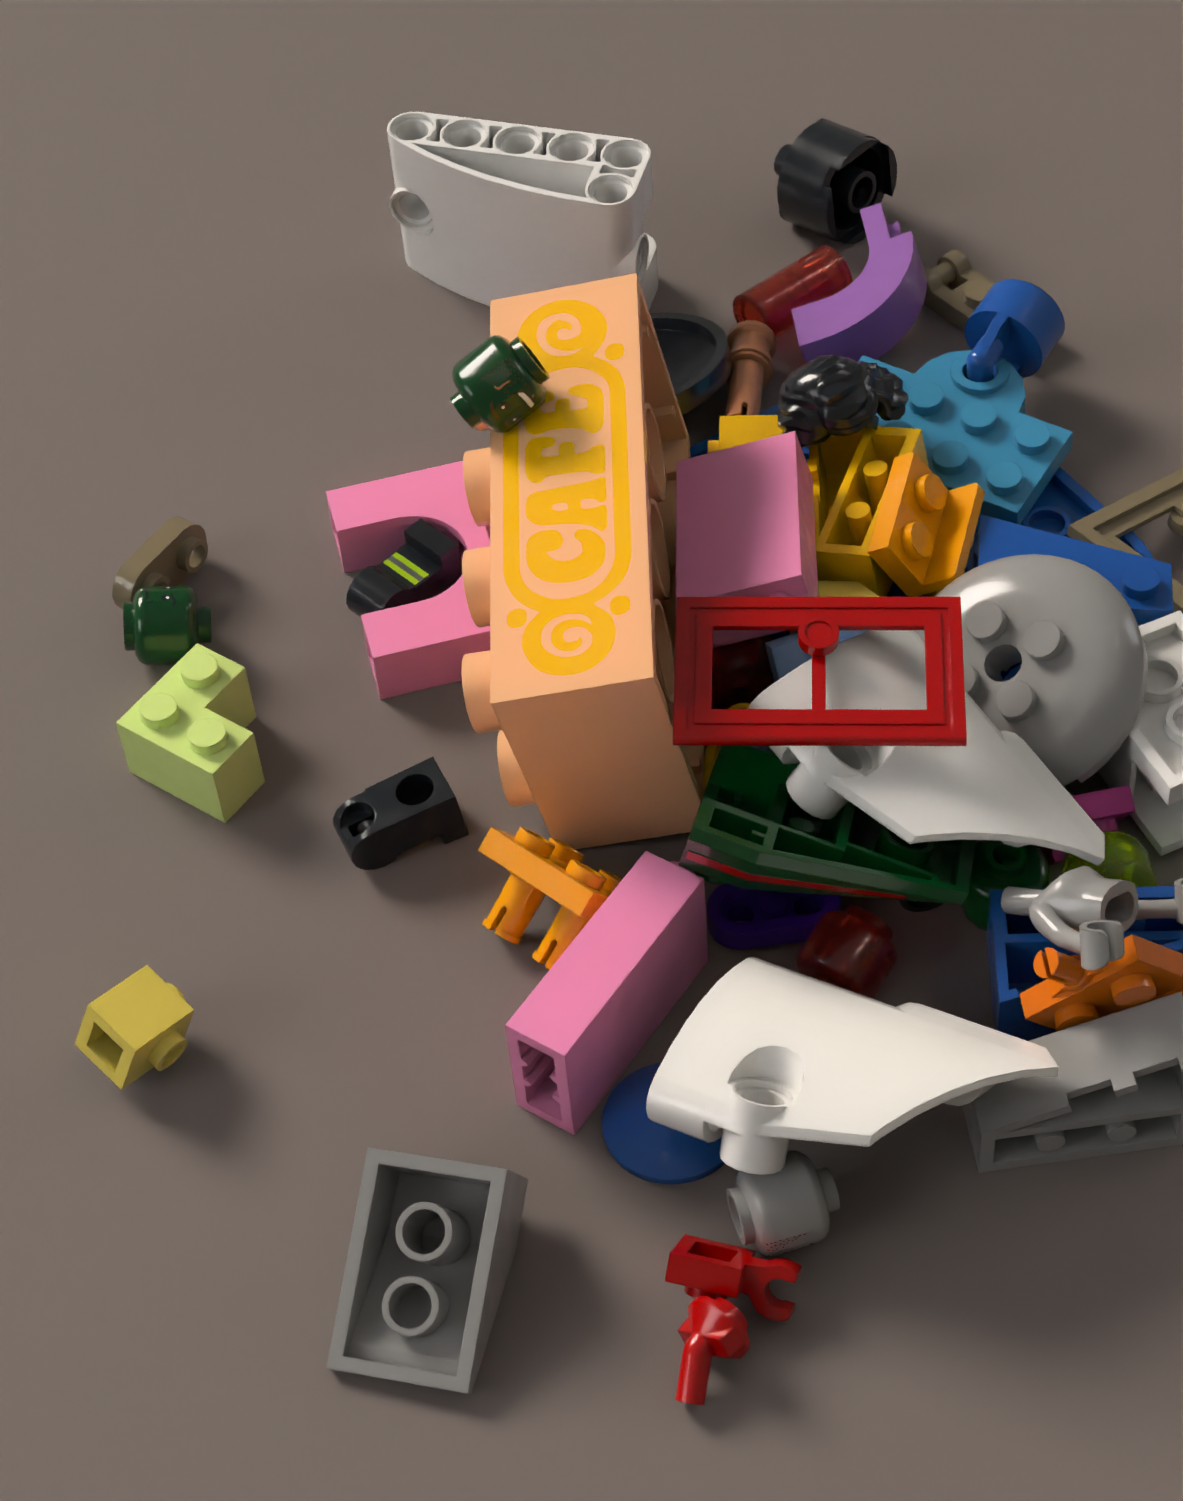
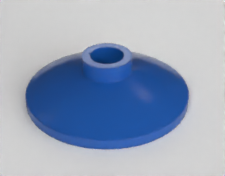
(648, 1147)

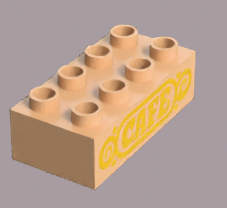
(583, 574)

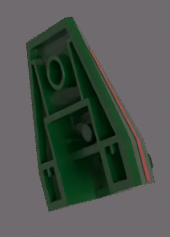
(762, 840)

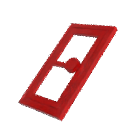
(818, 635)

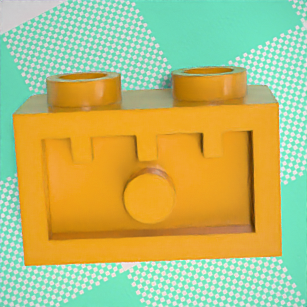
(923, 527)

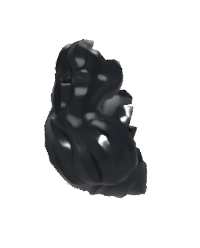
(838, 398)

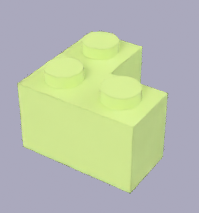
(193, 734)

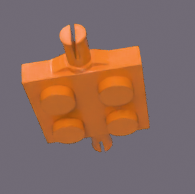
(1081, 995)

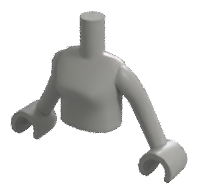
(1089, 912)

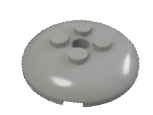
(1077, 652)

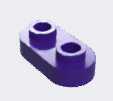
(770, 916)

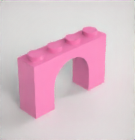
(422, 640)

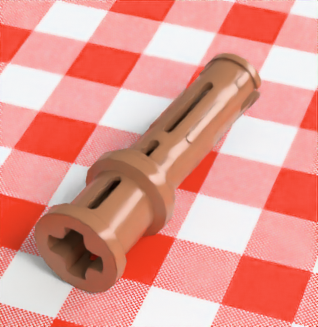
(751, 350)

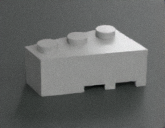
(1110, 1096)

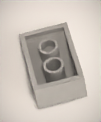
(425, 1269)

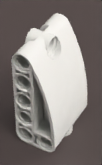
(519, 205)

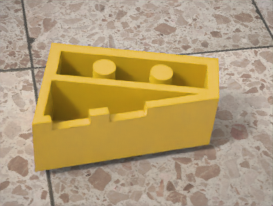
(847, 496)

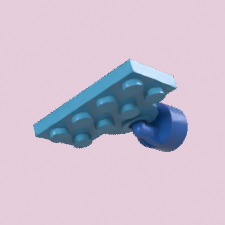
(976, 402)

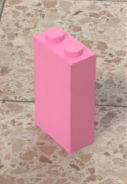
(746, 526)
(608, 992)

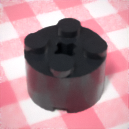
(831, 177)

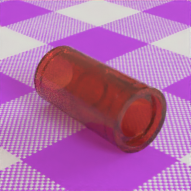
(798, 284)

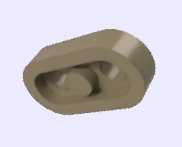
(162, 560)

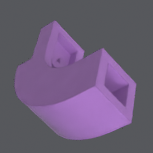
(876, 306)

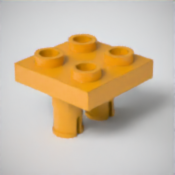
(538, 870)

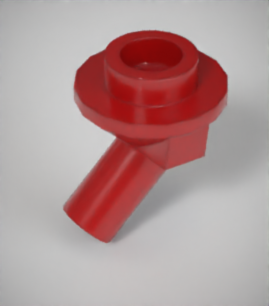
(710, 1331)

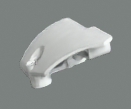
(925, 792)
(817, 1063)

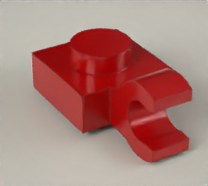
(727, 1270)

